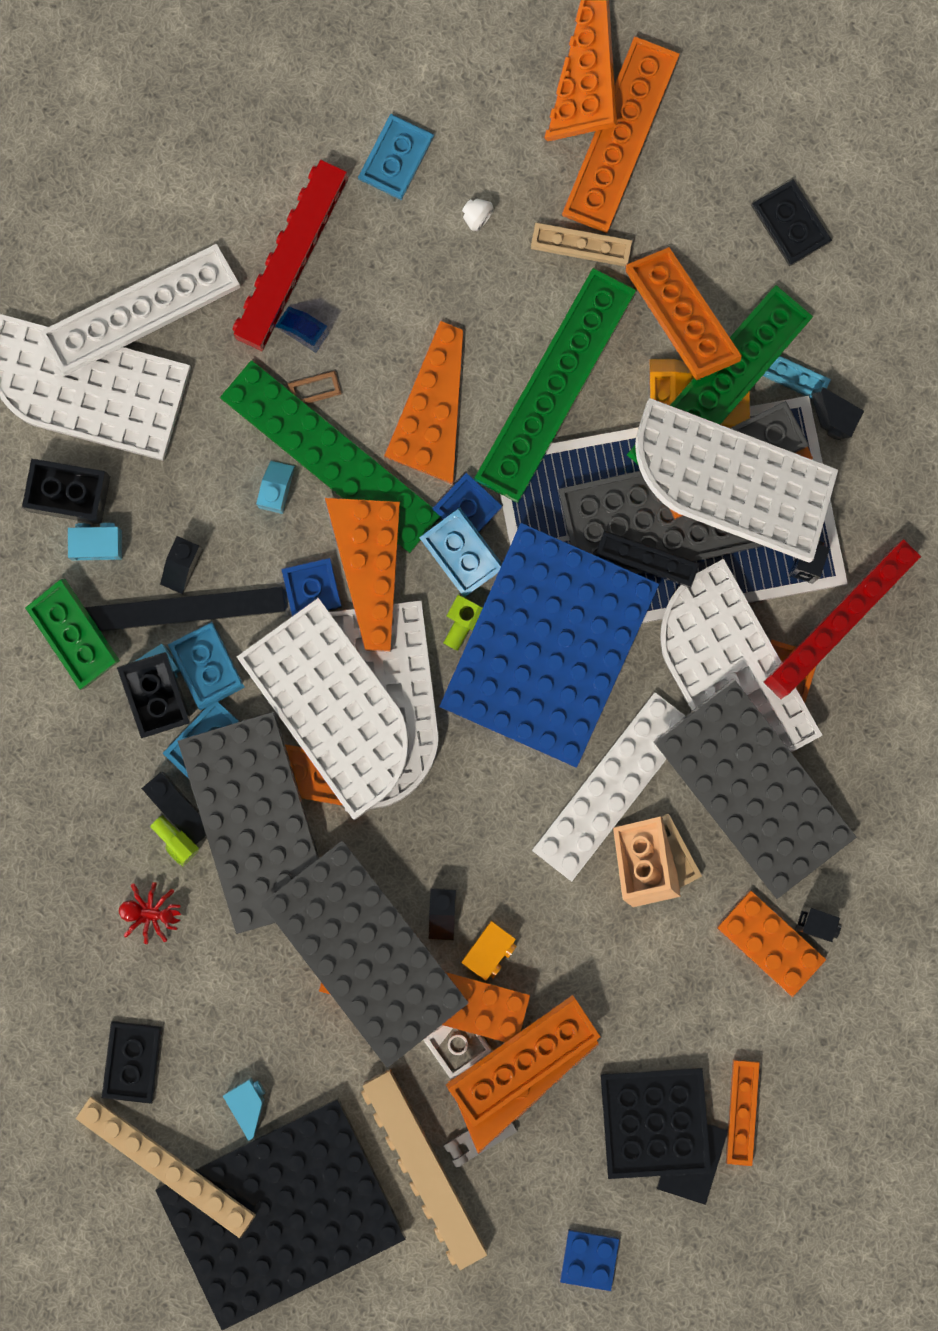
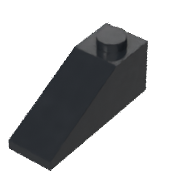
(175, 806)

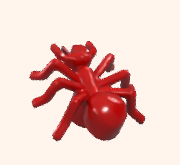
(146, 912)

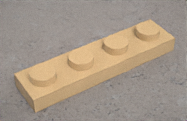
(581, 244)

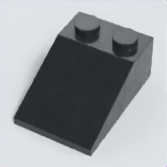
(154, 695)

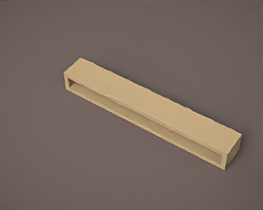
(425, 1170)

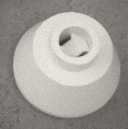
(477, 213)

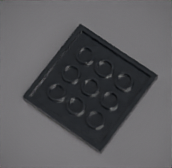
(655, 1123)

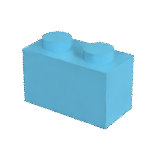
(95, 542)

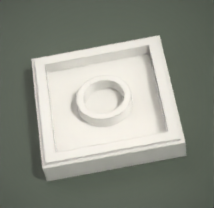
(436, 1038)

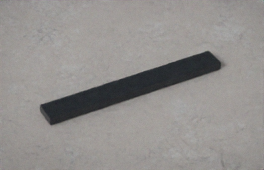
(188, 609)

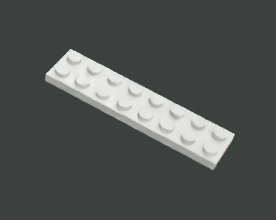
(139, 310)
(608, 790)

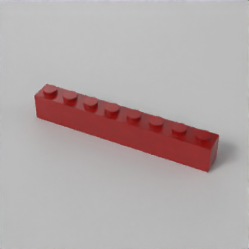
(290, 255)
(841, 619)

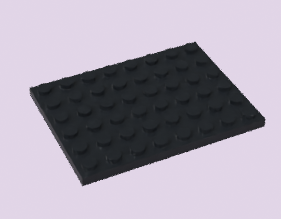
(312, 1208)

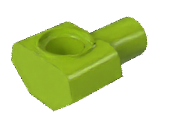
(460, 627)
(177, 843)

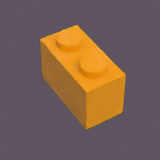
(489, 950)

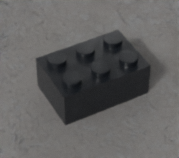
(66, 491)

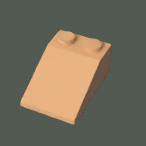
(645, 863)

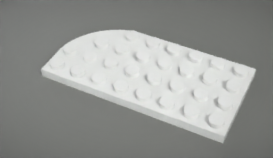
(116, 401)
(734, 480)
(715, 638)
(408, 682)
(332, 706)

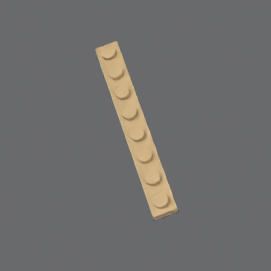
(166, 1167)

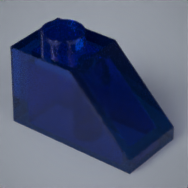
(303, 328)

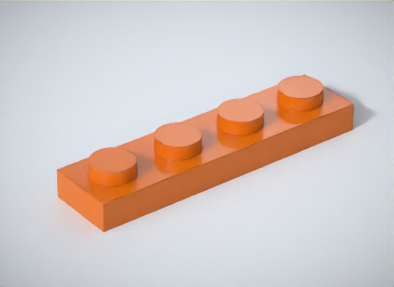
(742, 1112)

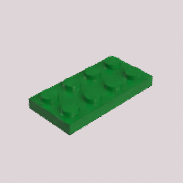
(72, 634)

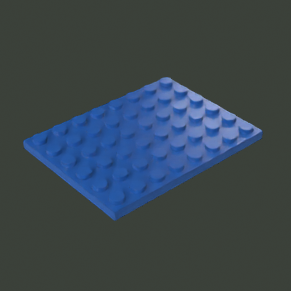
(548, 645)

